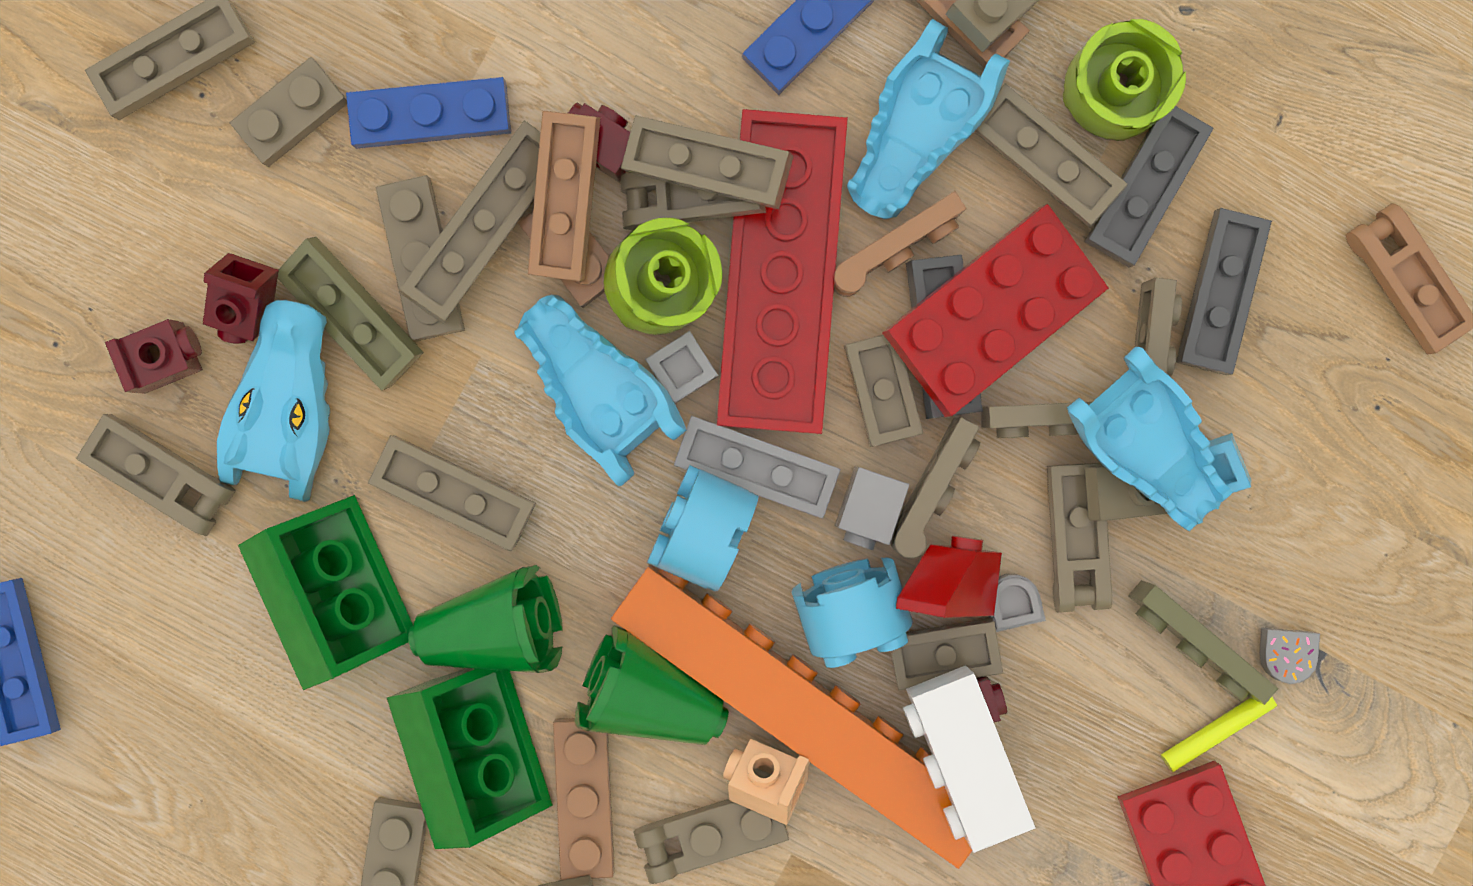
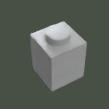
(871, 508)

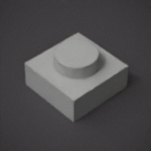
(682, 367)

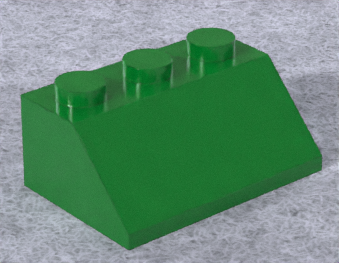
(327, 591)
(469, 755)

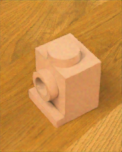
(772, 795)

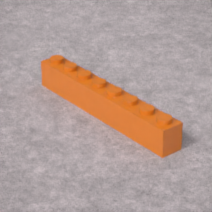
(791, 705)

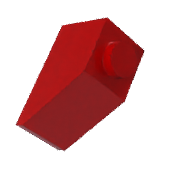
(953, 581)

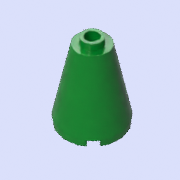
(493, 626)
(646, 695)

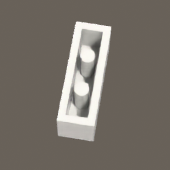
(967, 759)

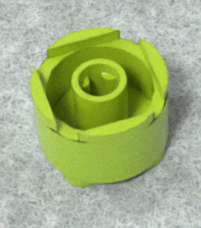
(1153, 85)
(675, 251)

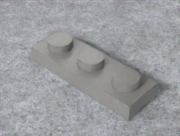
(758, 466)

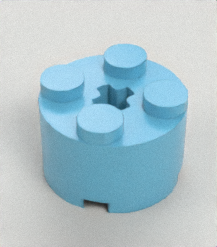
(703, 529)
(852, 611)

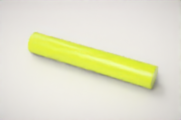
(1215, 732)

